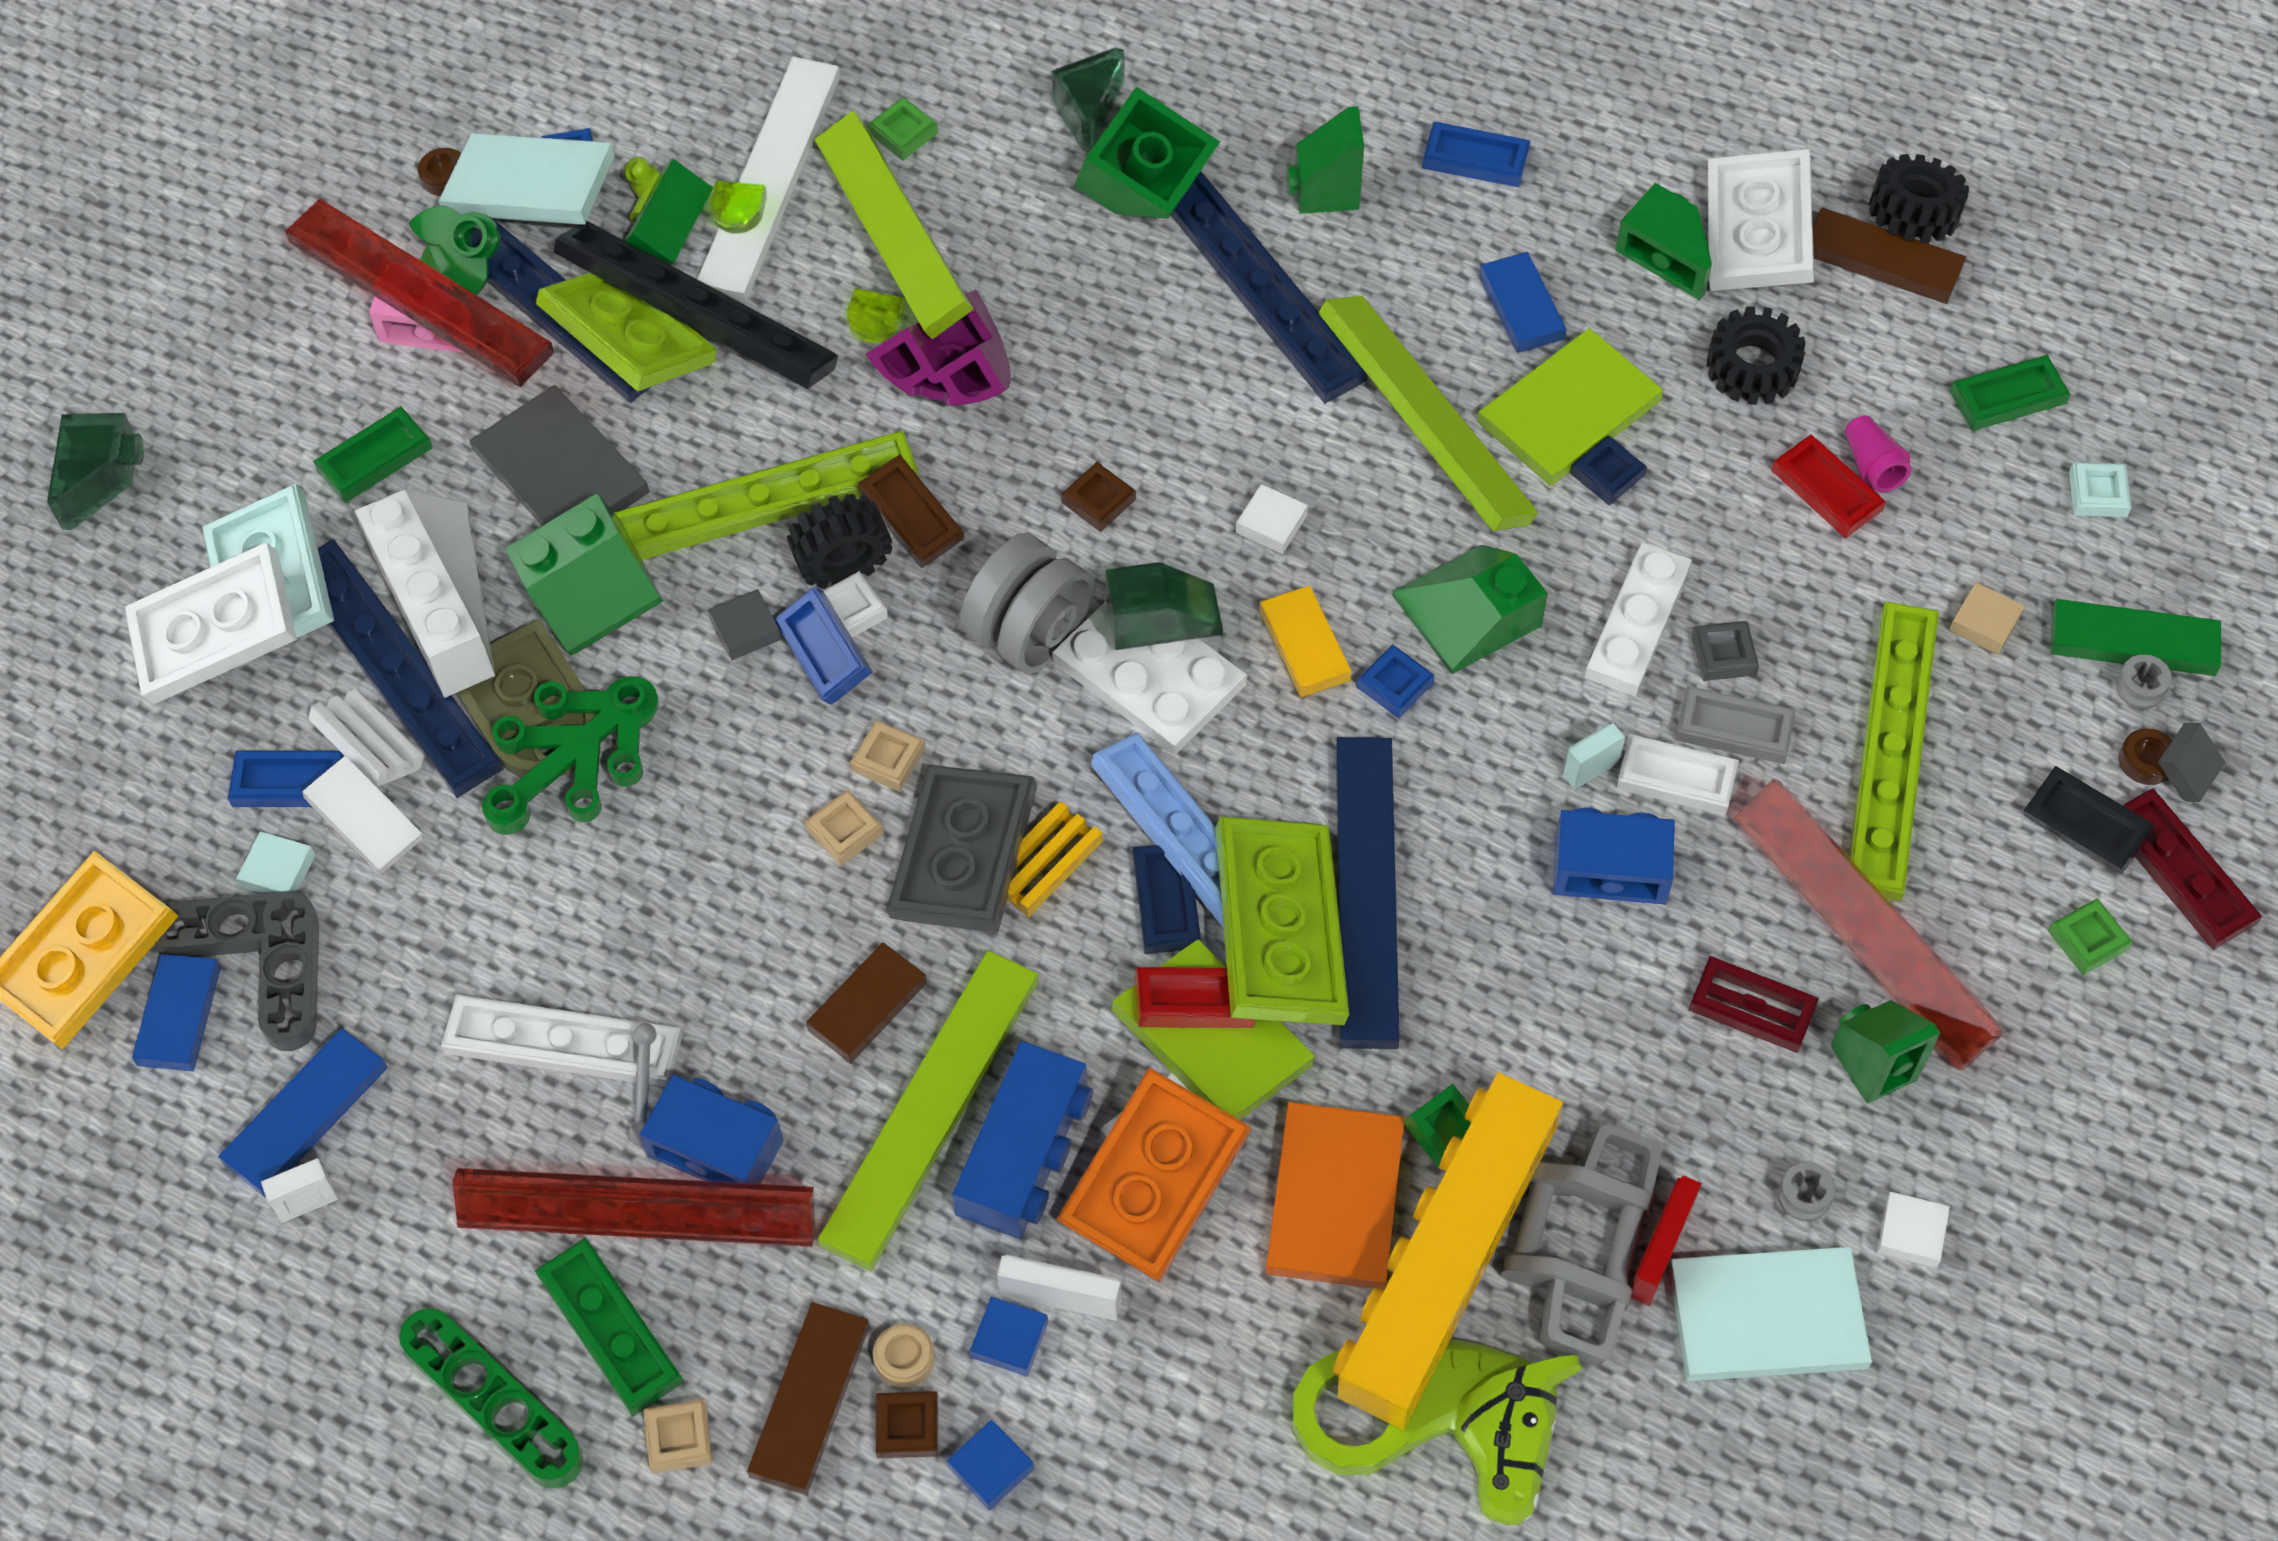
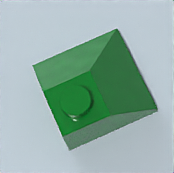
(1474, 605)

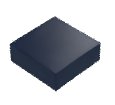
(1608, 470)

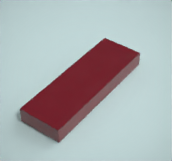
(2191, 875)

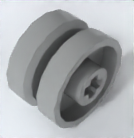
(1026, 602)

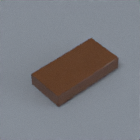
(911, 511)
(866, 1002)

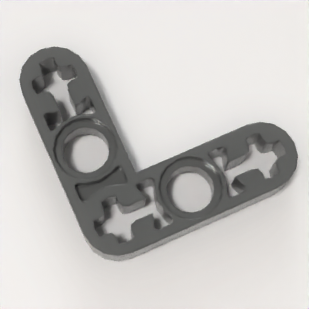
(266, 935)

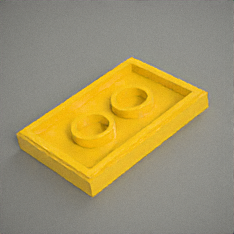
(80, 949)

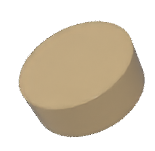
(904, 1355)

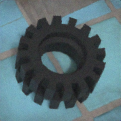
(1918, 198)
(1759, 332)
(839, 540)

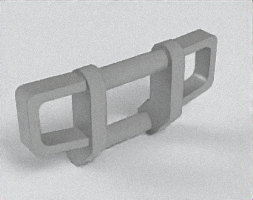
(1564, 1277)

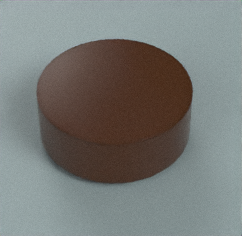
(437, 168)
(2141, 755)

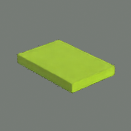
(625, 331)
(1569, 405)
(1222, 1065)

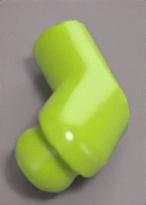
(642, 180)

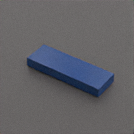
(303, 1110)

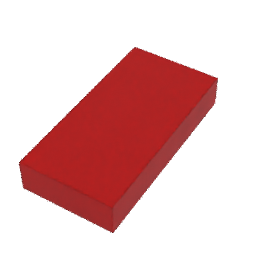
(1828, 486)
(1185, 998)
(1664, 1239)

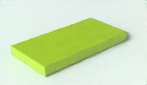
(1281, 921)

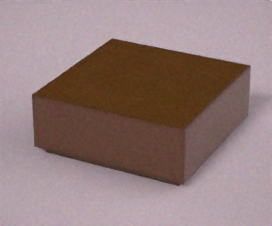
(1098, 496)
(907, 1424)

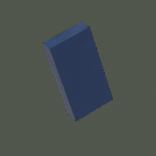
(1164, 902)

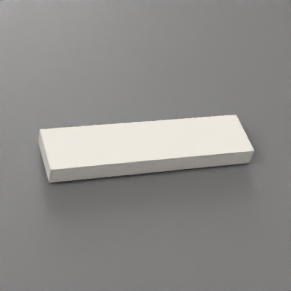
(556, 1040)

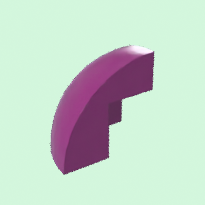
(955, 367)

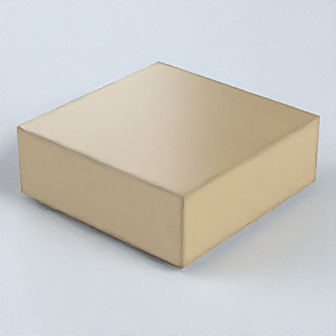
(1987, 618)
(887, 755)
(844, 827)
(678, 1436)

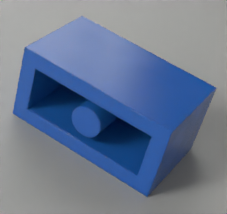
(1614, 856)
(711, 1134)

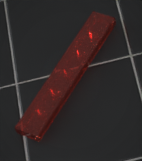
(420, 292)
(1868, 923)
(634, 1207)

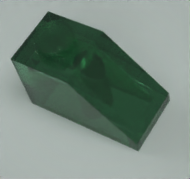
(91, 464)
(1159, 606)

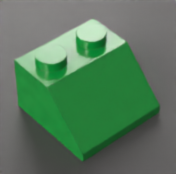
(1145, 159)
(584, 574)

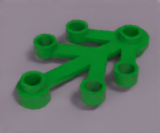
(572, 745)

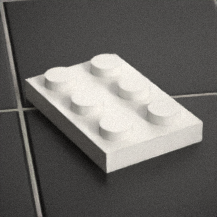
(1760, 220)
(210, 623)
(1158, 687)

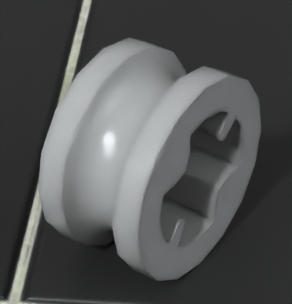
(2145, 666)
(1824, 1190)

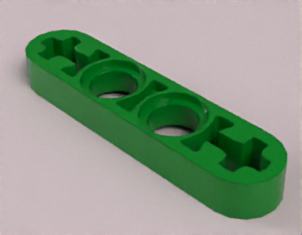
(494, 1394)

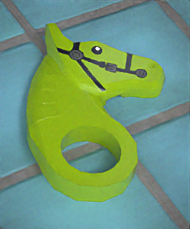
(1483, 1397)

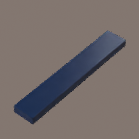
(518, 277)
(1267, 291)
(404, 678)
(1367, 891)

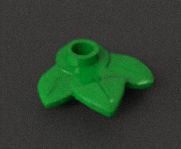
(451, 246)

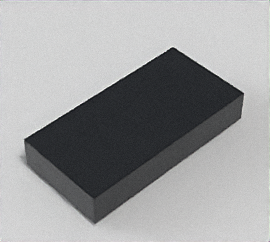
(2088, 820)

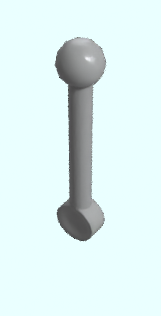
(644, 1035)

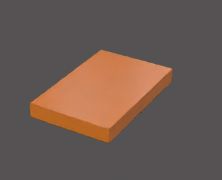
(1154, 1175)
(1335, 1196)

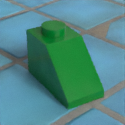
(1329, 166)
(1667, 239)
(1883, 1047)

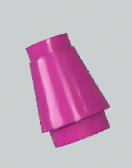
(1877, 455)

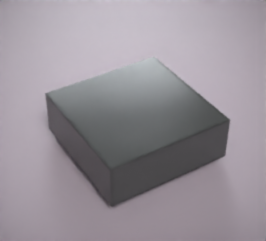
(744, 624)
(1725, 650)
(2191, 762)

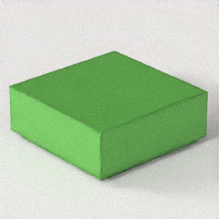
(903, 128)
(2090, 936)

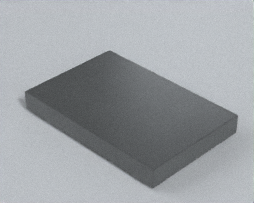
(556, 458)
(962, 848)

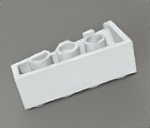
(433, 575)

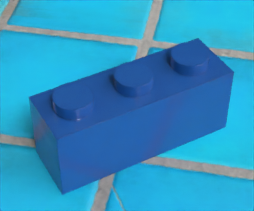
(1022, 1141)

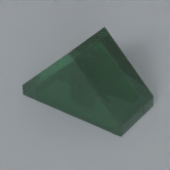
(1087, 92)

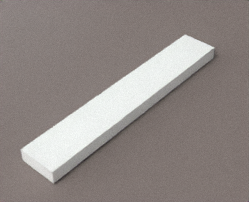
(777, 164)

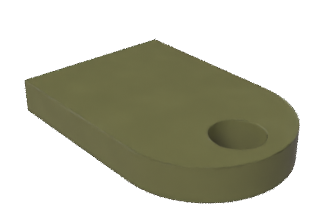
(520, 666)

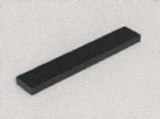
(696, 304)

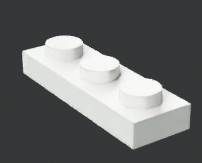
(1638, 619)

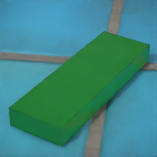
(2121, 633)
(609, 1327)

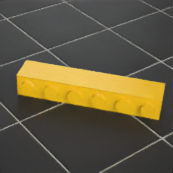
(1448, 1251)

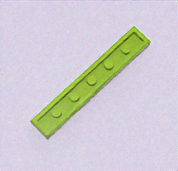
(893, 225)
(1428, 413)
(758, 496)
(1893, 746)
(928, 1111)

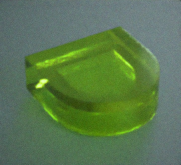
(737, 205)
(874, 315)

